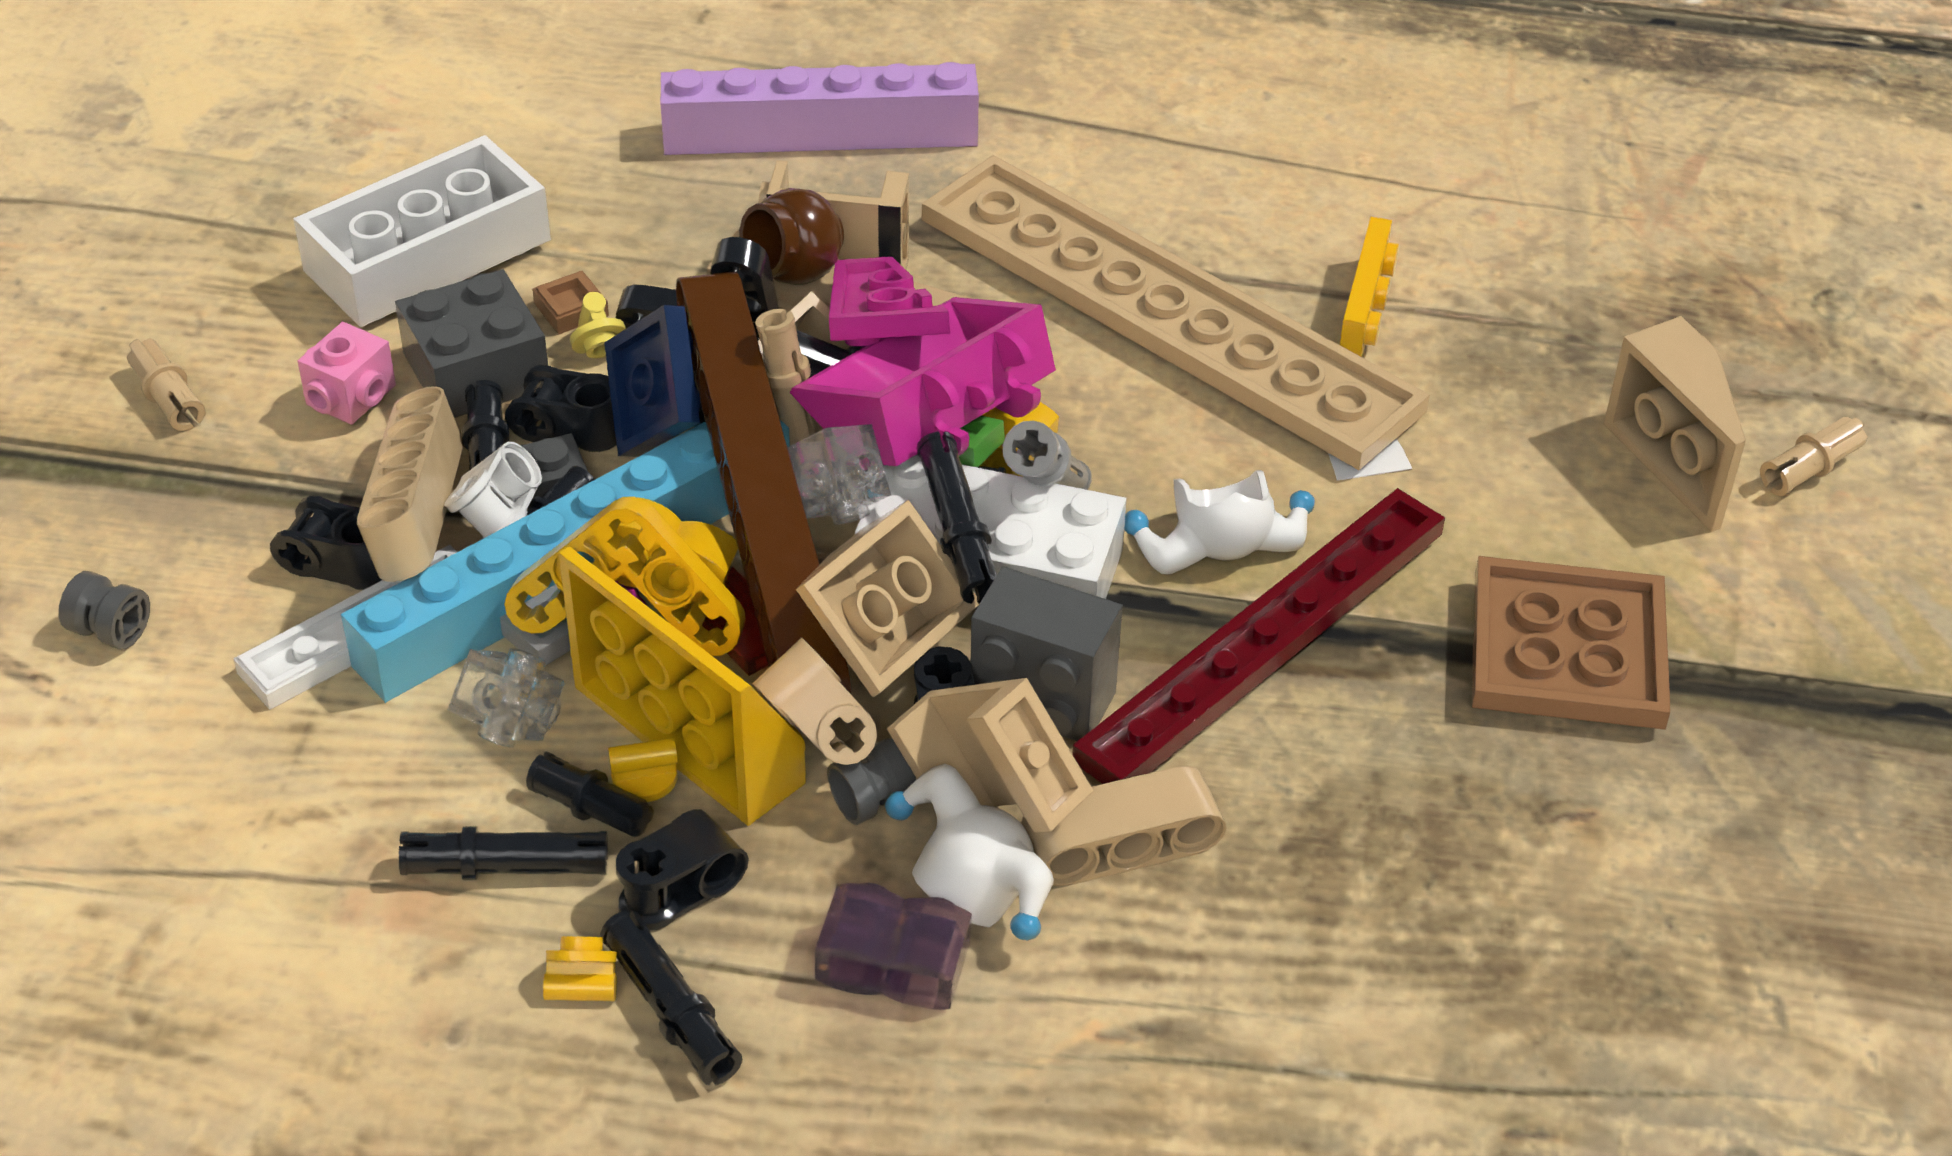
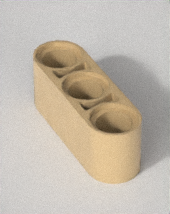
(1132, 826)

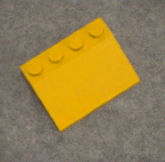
(670, 688)

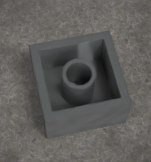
(471, 335)
(1053, 638)

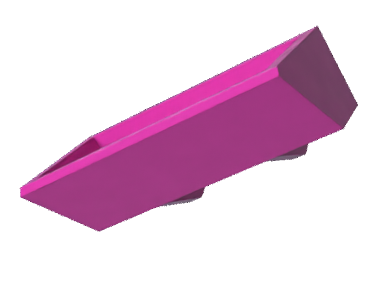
(936, 380)

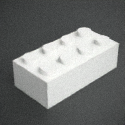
(422, 229)
(1034, 529)

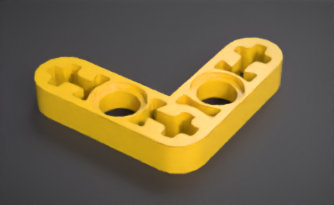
(622, 555)

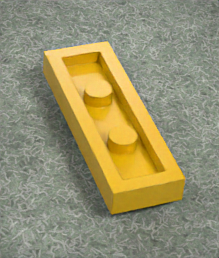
(1369, 287)

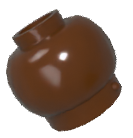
(797, 233)

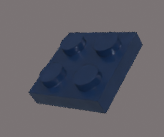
(652, 381)

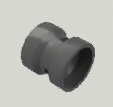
(96, 606)
(869, 783)

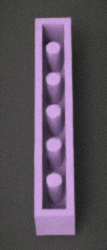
(819, 108)

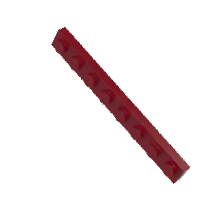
(1258, 640)

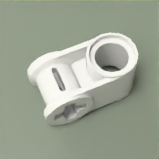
(497, 489)

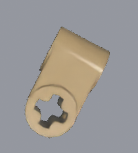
(812, 697)

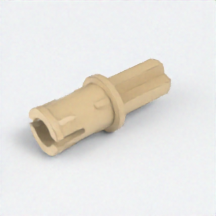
(164, 383)
(1813, 455)

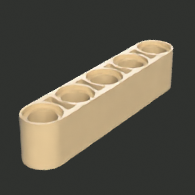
(410, 484)

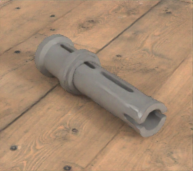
(1050, 455)

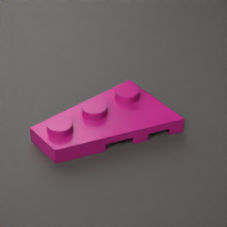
(879, 301)

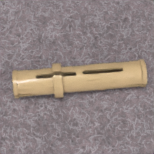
(785, 369)

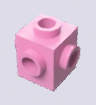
(346, 373)

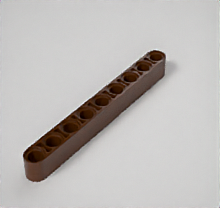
(754, 465)

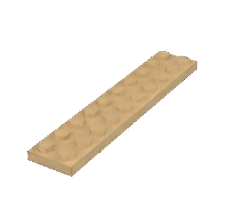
(1178, 311)

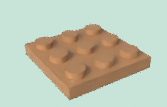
(1570, 642)

